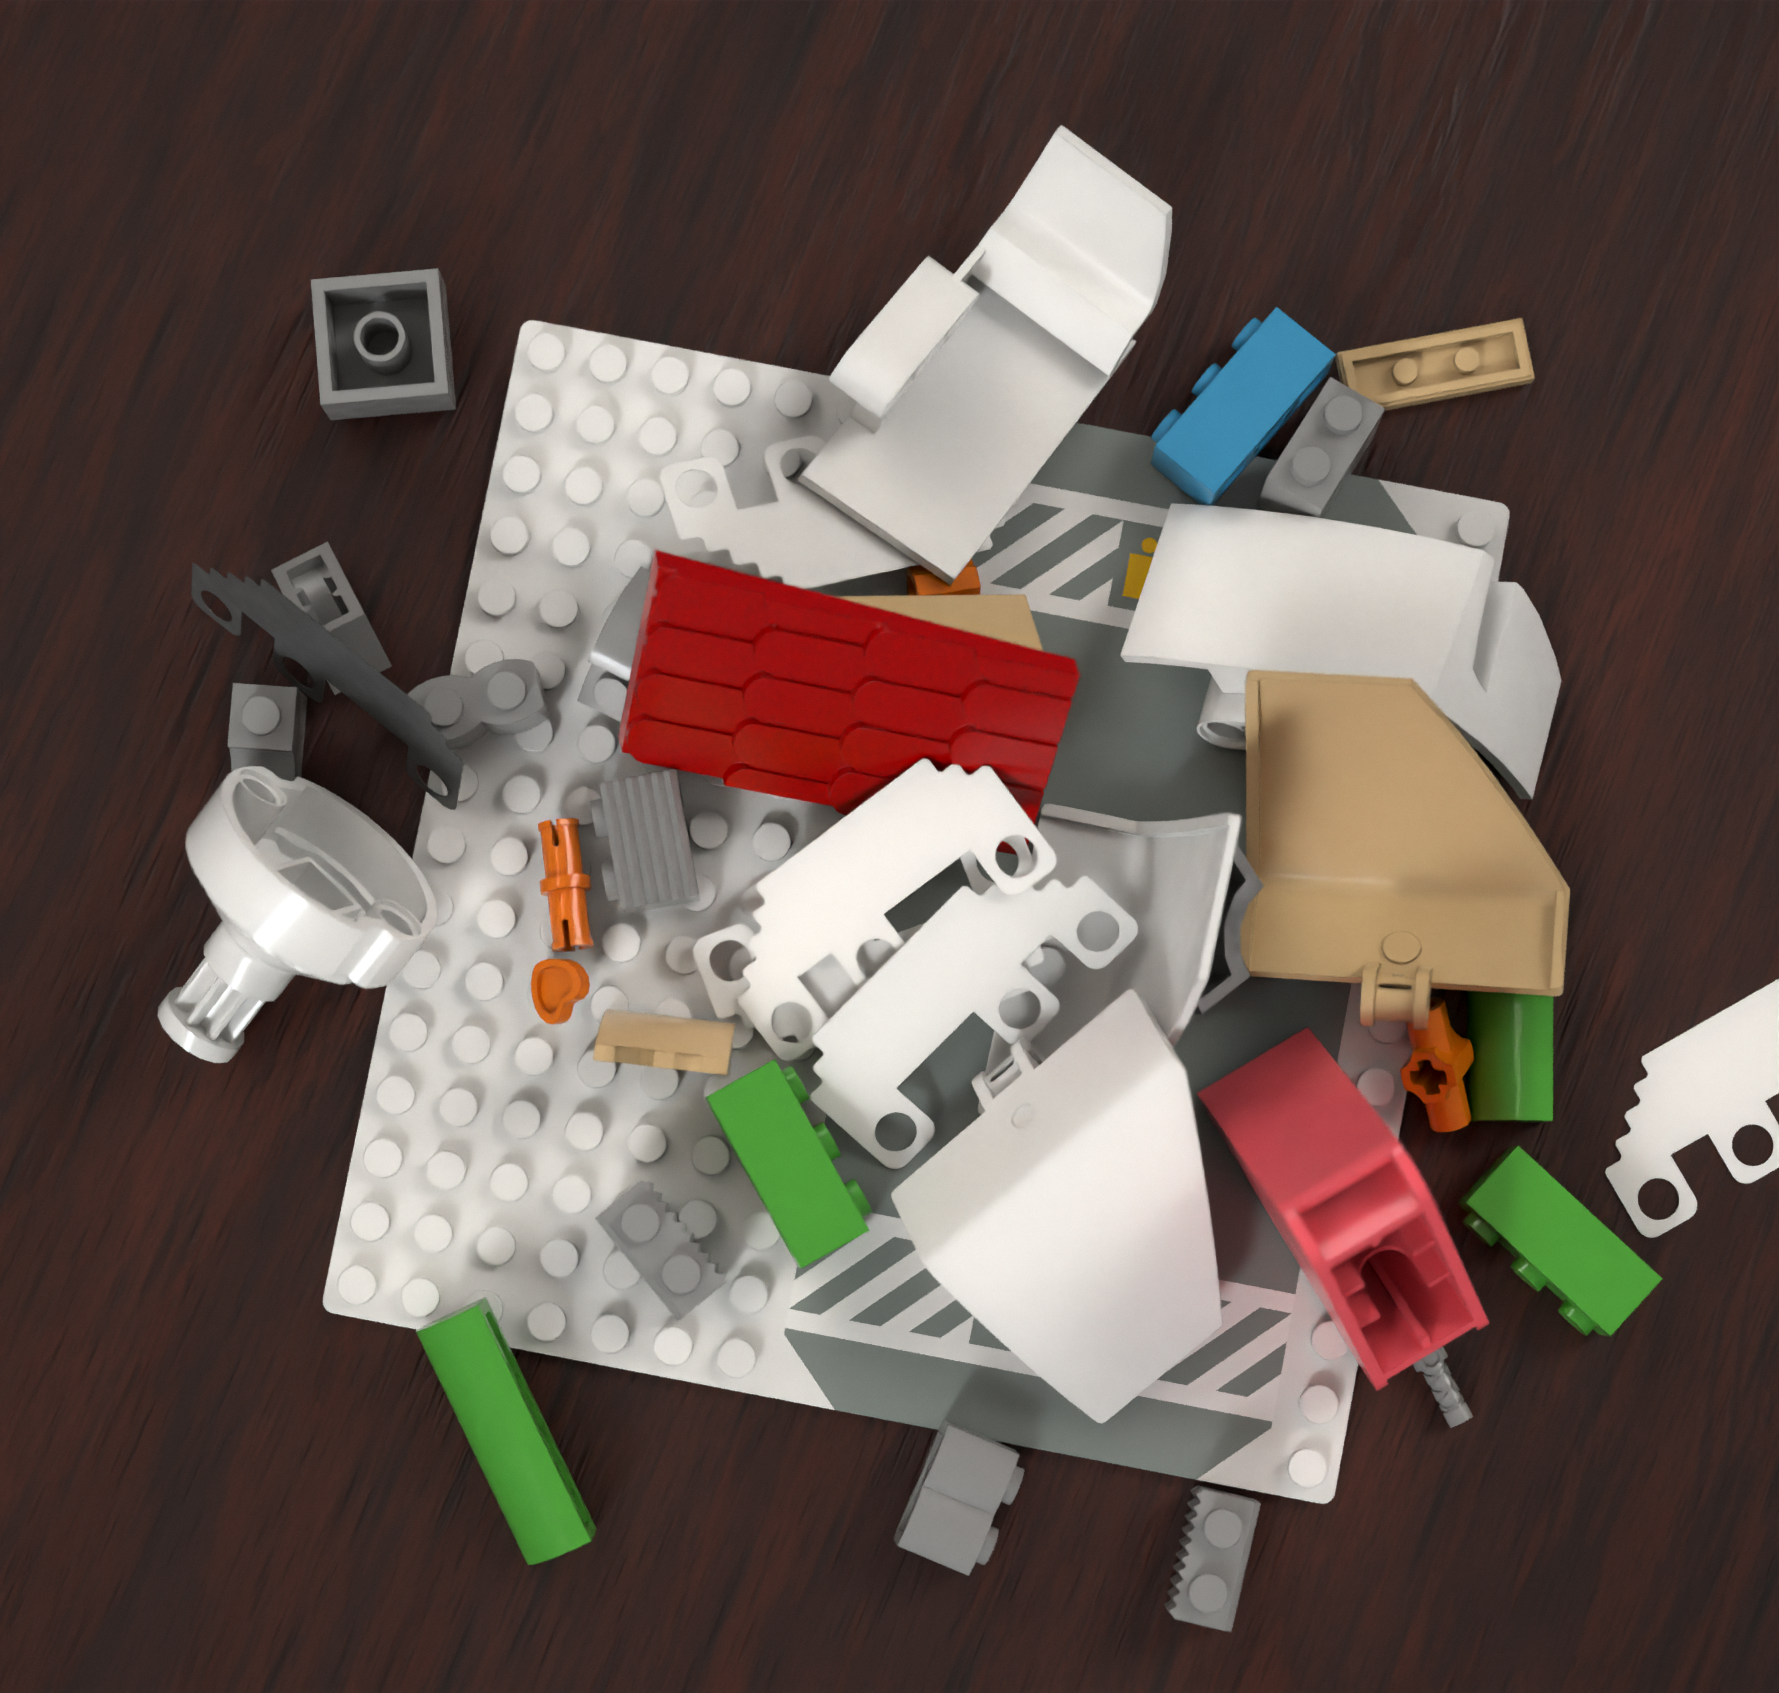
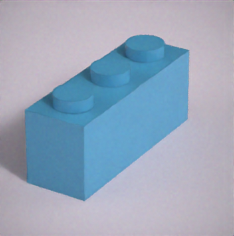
(1240, 406)

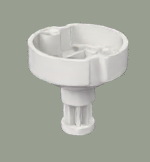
(298, 892)

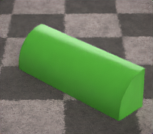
(1511, 1056)
(507, 1432)

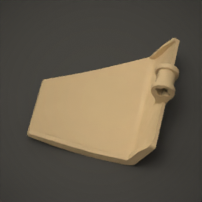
(1388, 851)

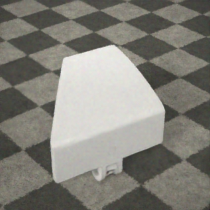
(1174, 888)
(1078, 1211)

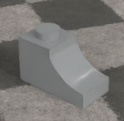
(323, 592)
(267, 728)

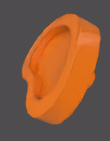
(557, 987)

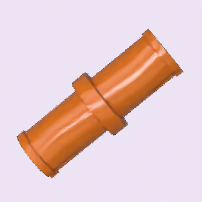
(565, 885)

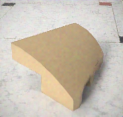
(665, 1042)

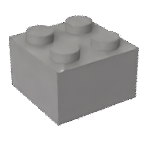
(383, 344)

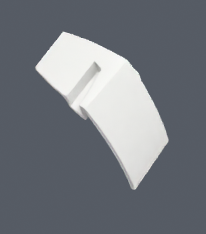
(992, 366)
(1348, 599)

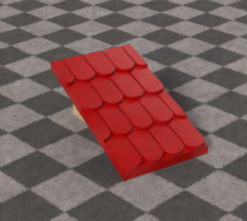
(839, 690)

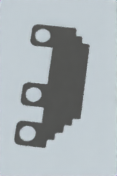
(328, 658)

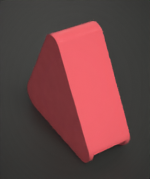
(1346, 1204)

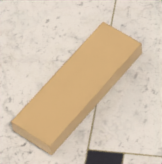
(1439, 365)

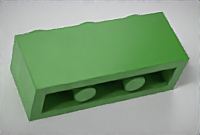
(790, 1162)
(1557, 1243)

